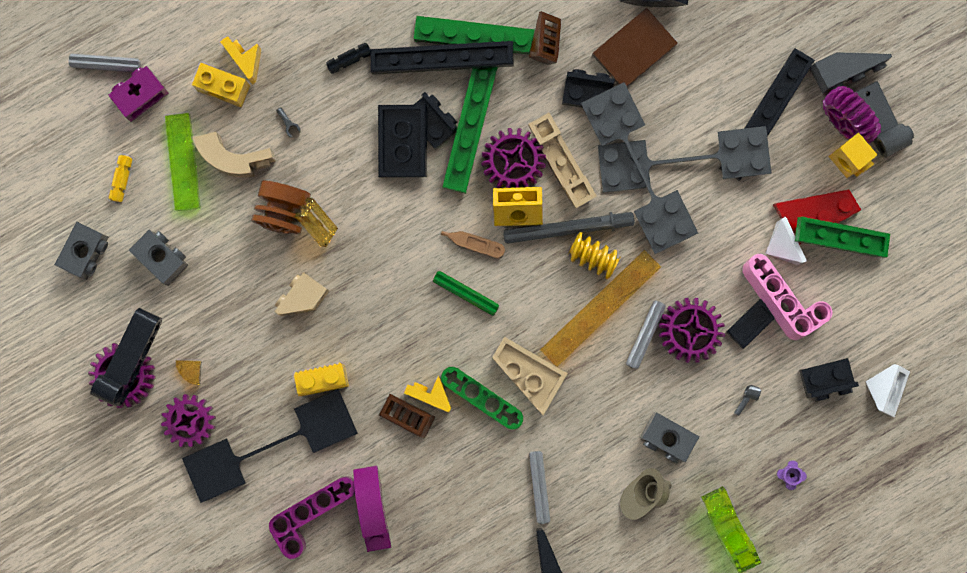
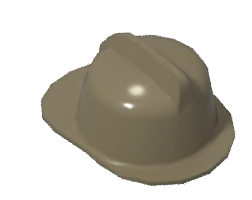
(644, 494)

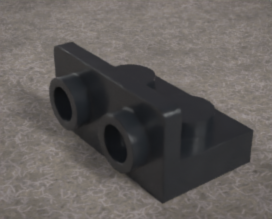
(582, 86)
(439, 125)
(827, 379)

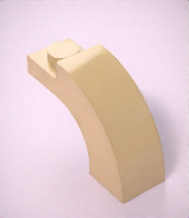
(231, 164)

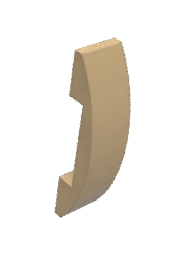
(561, 160)

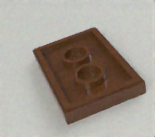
(635, 48)

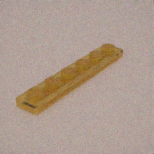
(600, 308)

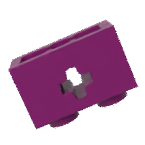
(150, 91)

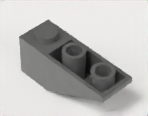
(843, 67)

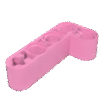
(782, 293)

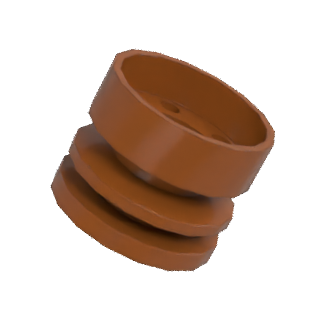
(280, 208)

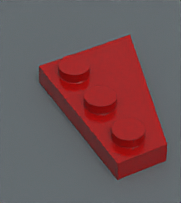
(826, 207)

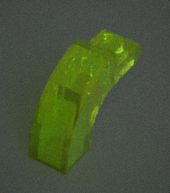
(730, 531)

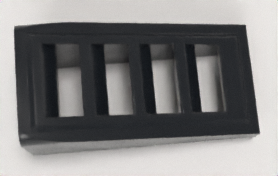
(547, 558)

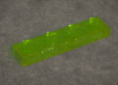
(182, 162)

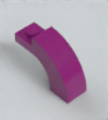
(371, 508)

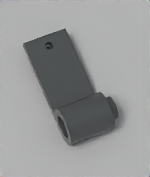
(893, 135)

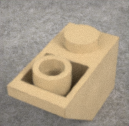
(303, 297)

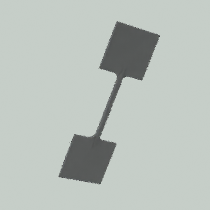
(740, 153)
(664, 218)

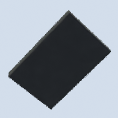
(402, 140)

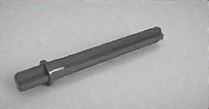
(569, 227)

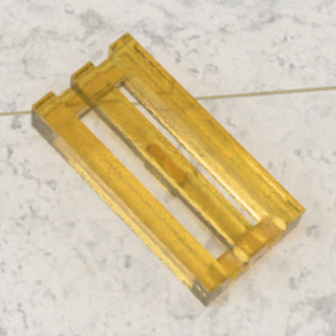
(313, 225)

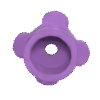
(784, 474)

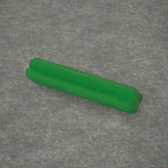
(465, 293)

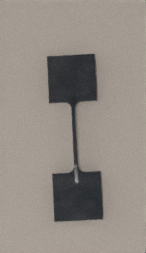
(218, 468)

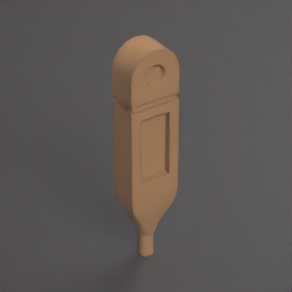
(476, 243)

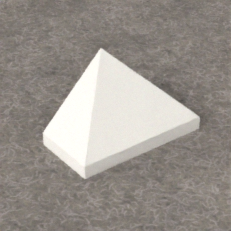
(783, 244)
(888, 388)

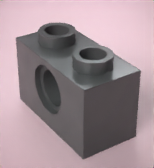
(79, 237)
(146, 249)
(683, 439)

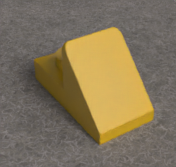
(248, 61)
(436, 398)

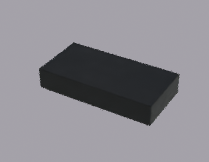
(751, 324)

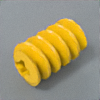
(594, 256)

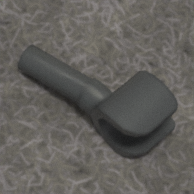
(287, 121)
(751, 392)

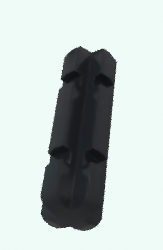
(348, 58)

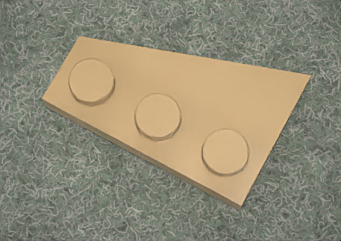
(530, 373)

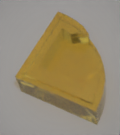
(190, 371)

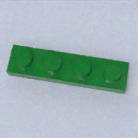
(842, 237)

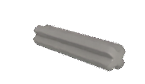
(104, 62)
(645, 334)
(539, 487)

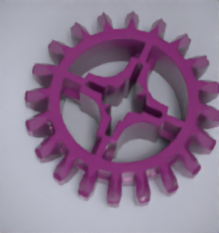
(851, 114)
(504, 154)
(712, 333)
(143, 376)

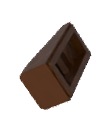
(536, 52)
(425, 425)

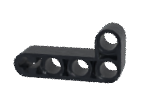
(128, 358)

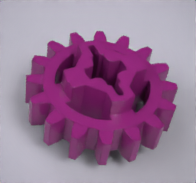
(183, 411)

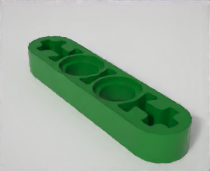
(480, 400)

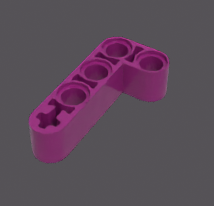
(315, 510)

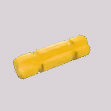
(120, 178)

